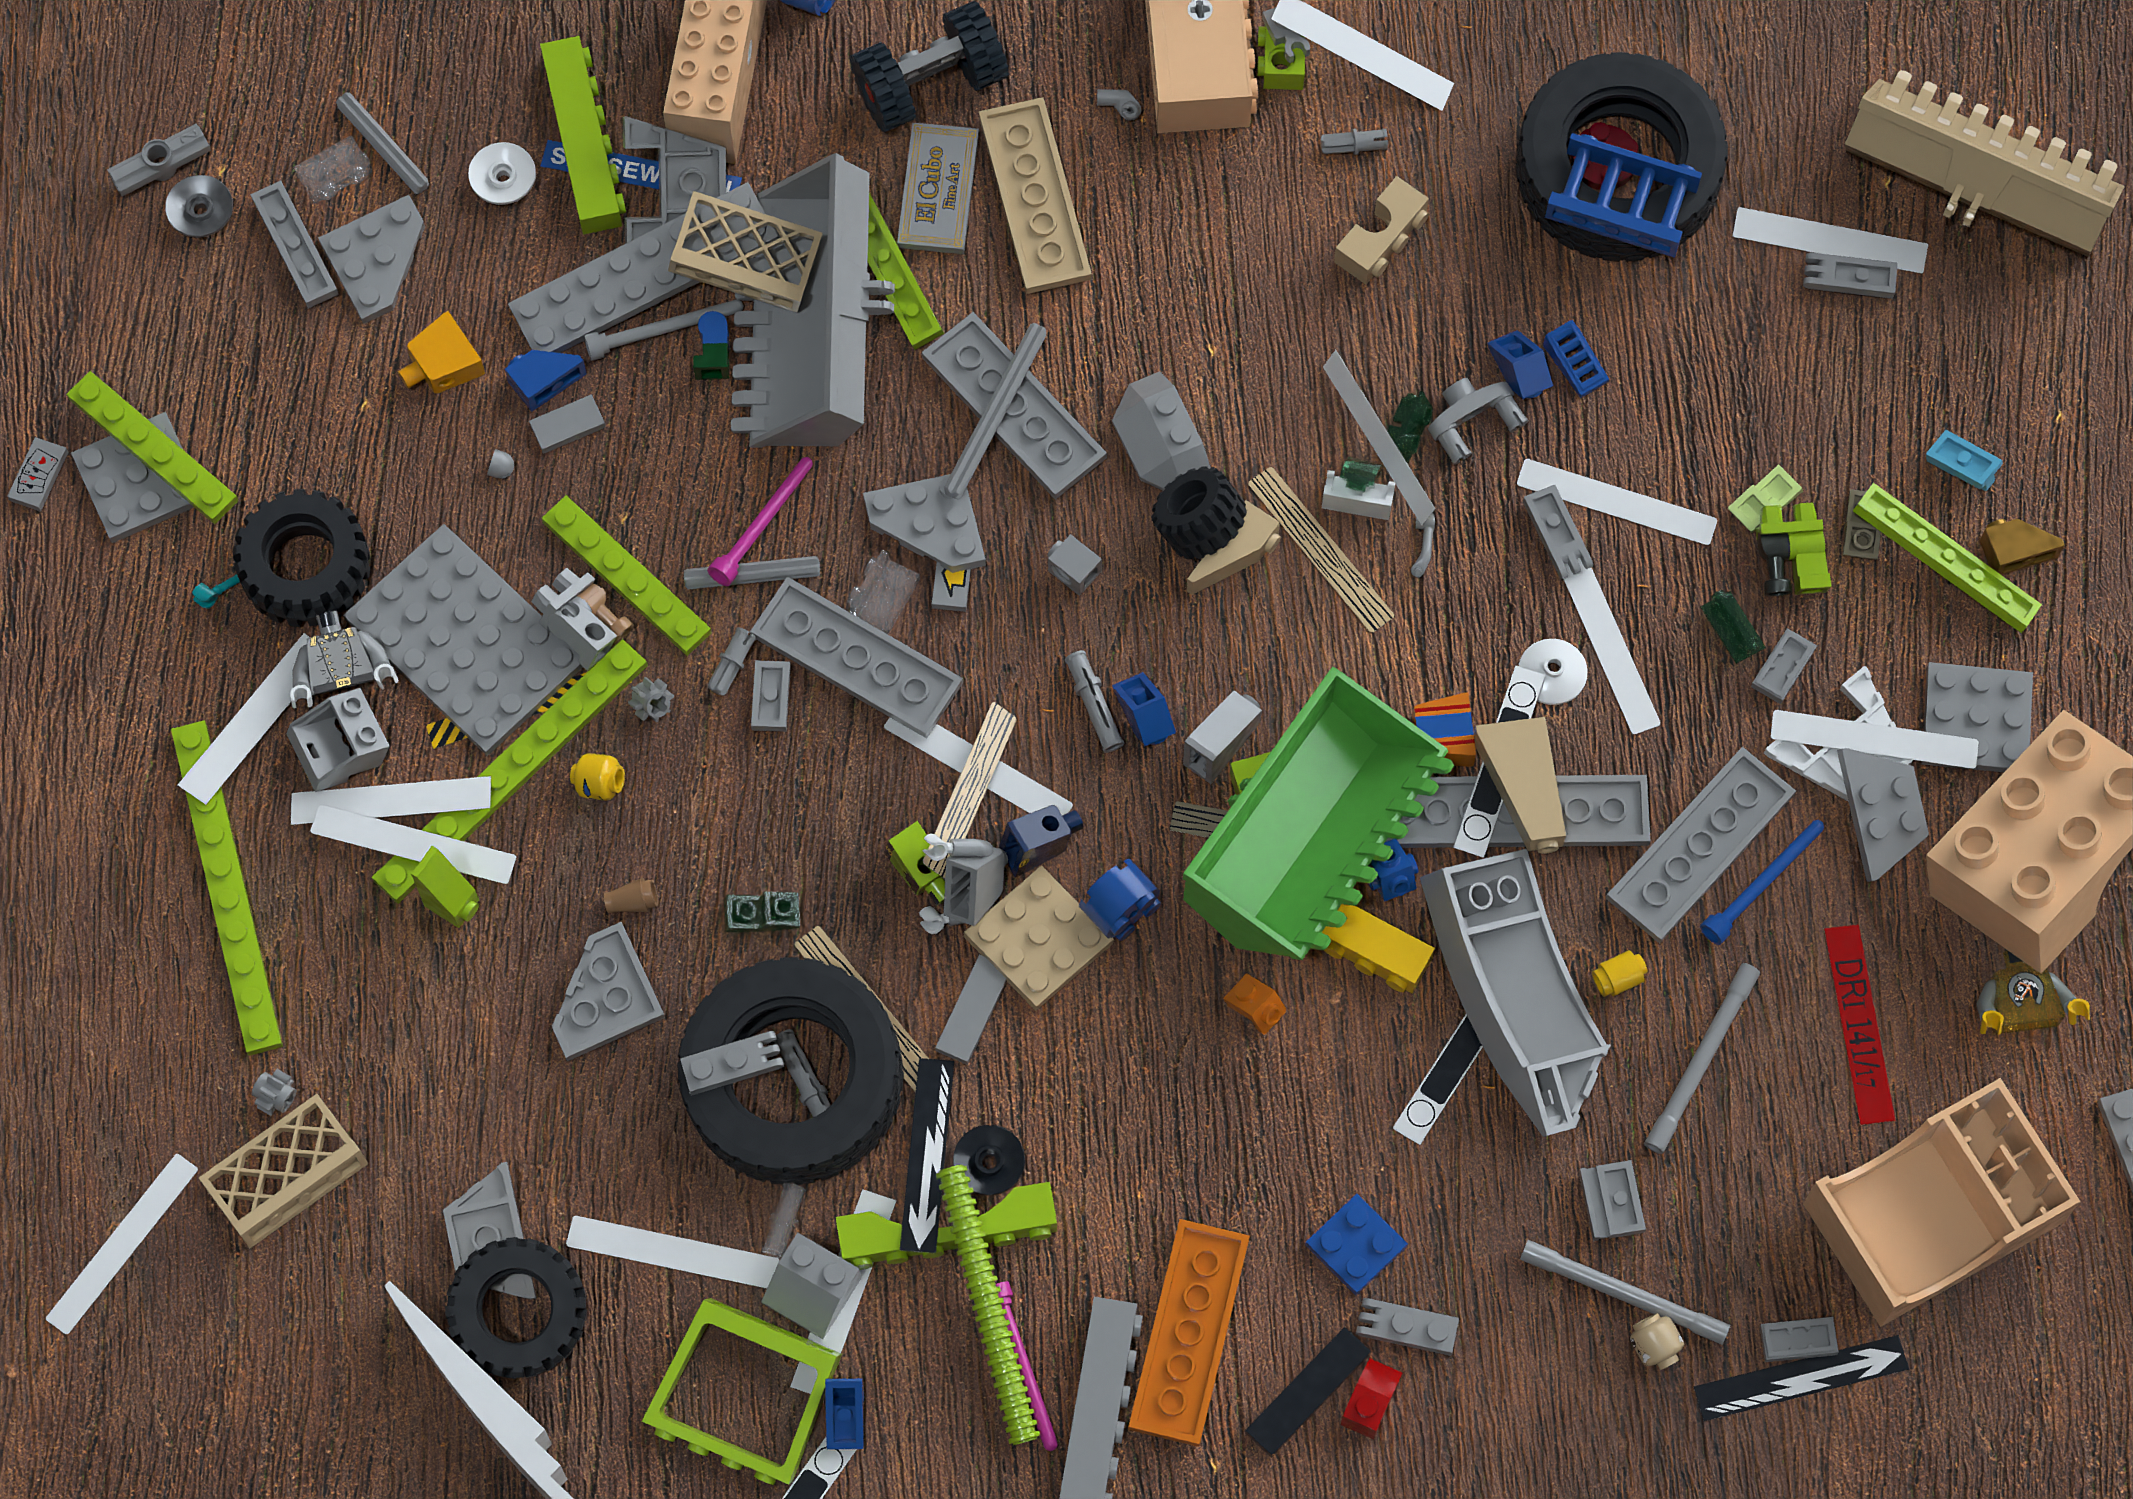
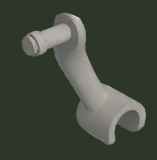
(1425, 556)

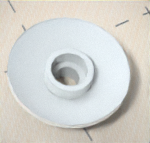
(495, 162)
(1561, 685)

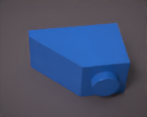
(1521, 364)
(543, 375)
(1144, 709)

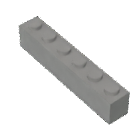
(1100, 1398)

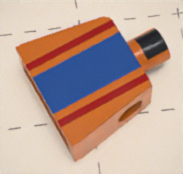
(1451, 725)

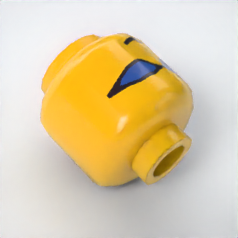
(597, 776)

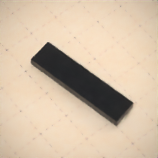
(1307, 1392)

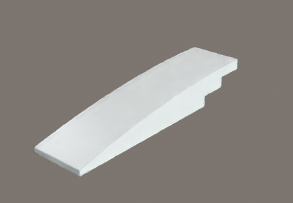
(497, 1412)

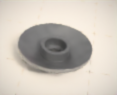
(198, 193)

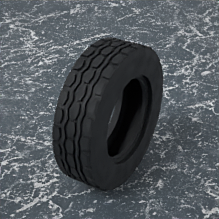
(1630, 88)
(852, 1123)

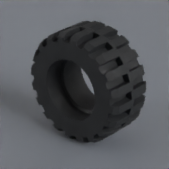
(295, 517)
(507, 1258)

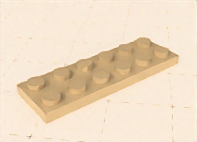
(1035, 195)

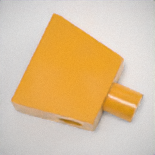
(441, 357)

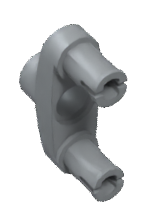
(1467, 403)

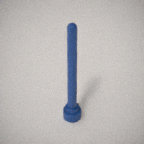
(1718, 926)

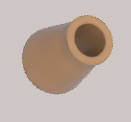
(632, 897)

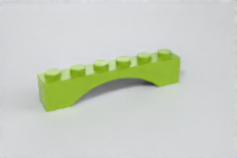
(1021, 1214)

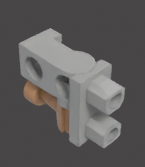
(581, 616)

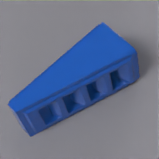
(1577, 341)

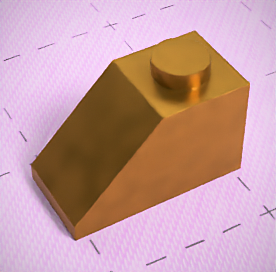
(2018, 545)

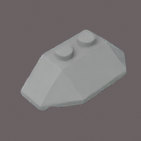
(1158, 431)

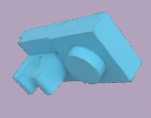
(1964, 460)

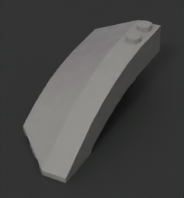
(1516, 985)

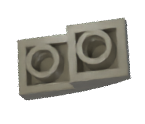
(1860, 537)

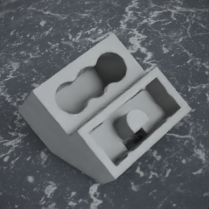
(329, 758)

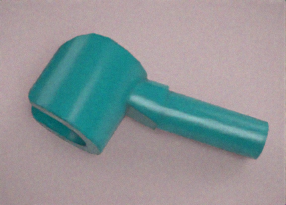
(207, 597)

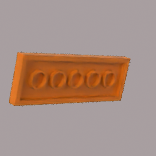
(1189, 1333)

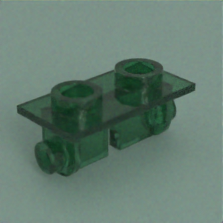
(1414, 414)
(1732, 626)

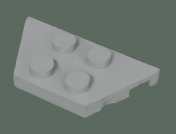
(1883, 809)
(486, 1215)

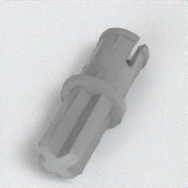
(1353, 141)
(731, 661)

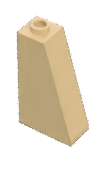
(1525, 777)

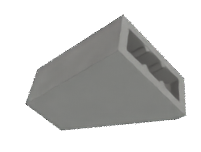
(1221, 735)

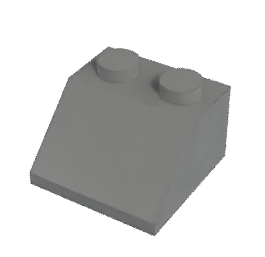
(811, 1285)

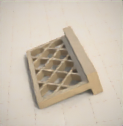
(743, 279)
(293, 1196)

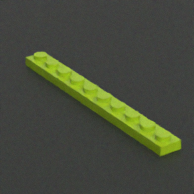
(526, 756)
(229, 901)

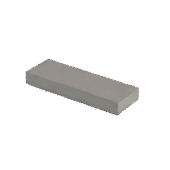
(972, 1011)

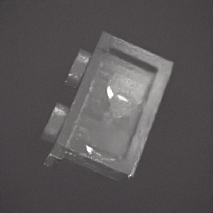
(333, 170)
(882, 592)

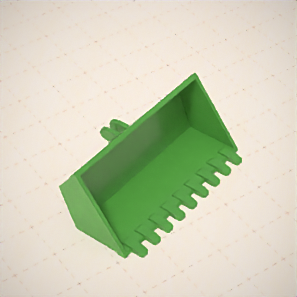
(1313, 821)

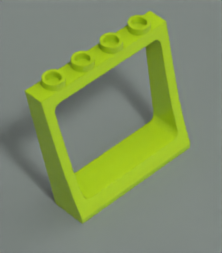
(770, 1336)

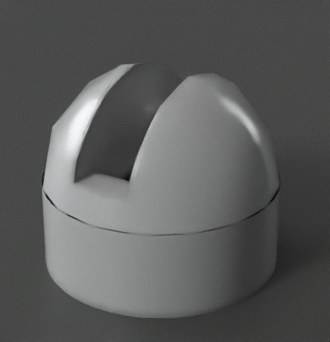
(501, 465)

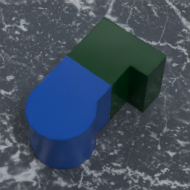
(715, 341)

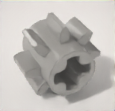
(651, 699)
(273, 1092)

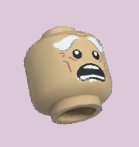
(1657, 1341)

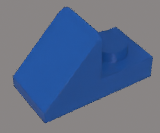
(844, 1413)

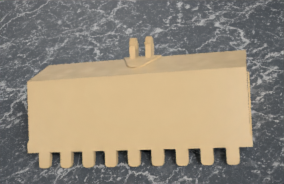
(1984, 164)

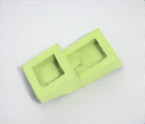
(1773, 489)

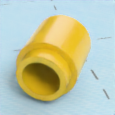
(1619, 973)

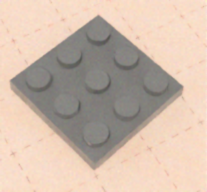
(125, 489)
(1980, 706)

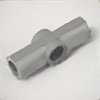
(177, 151)

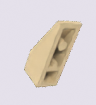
(1253, 540)

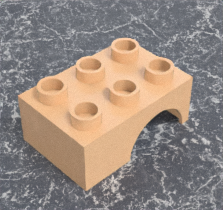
(2040, 843)
(1942, 1203)

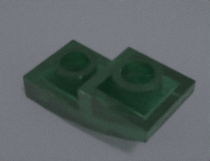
(1360, 473)
(762, 913)

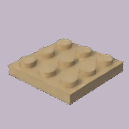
(1038, 938)

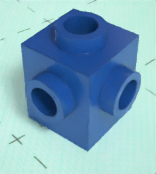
(1394, 876)

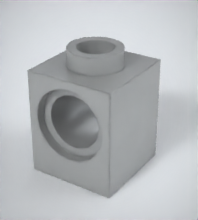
(1074, 564)

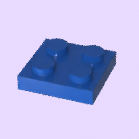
(1356, 1244)

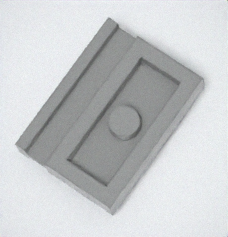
(1612, 1200)

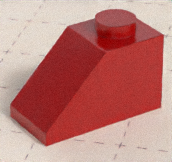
(1371, 1398)

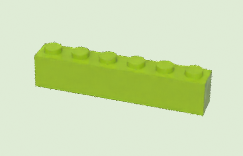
(581, 134)

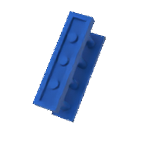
(1613, 224)

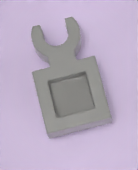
(1282, 34)

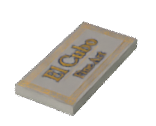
(938, 188)

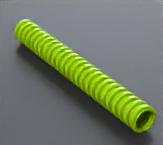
(987, 1304)

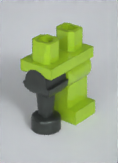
(1795, 541)

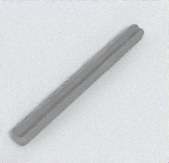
(995, 411)

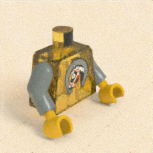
(2026, 1000)

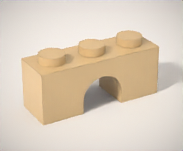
(1365, 252)

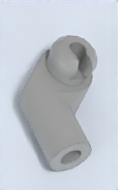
(1121, 100)

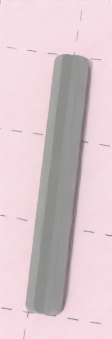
(382, 143)
(758, 572)

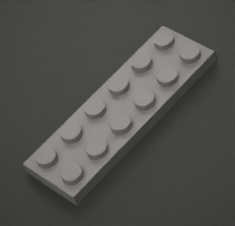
(1035, 423)
(857, 657)
(1700, 845)

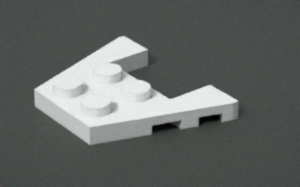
(1825, 766)

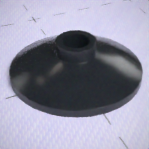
(993, 1143)

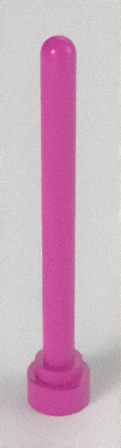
(725, 568)
(1040, 1413)

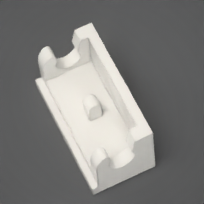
(1371, 503)

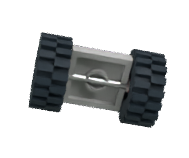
(968, 42)

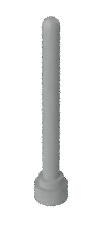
(600, 344)

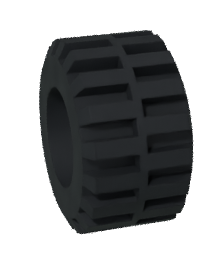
(1199, 512)

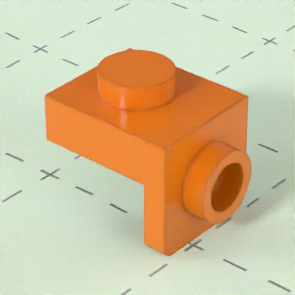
(1256, 1003)

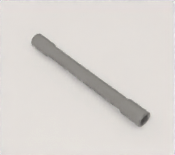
(1668, 1121)
(1553, 1262)

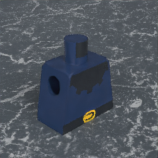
(1038, 837)

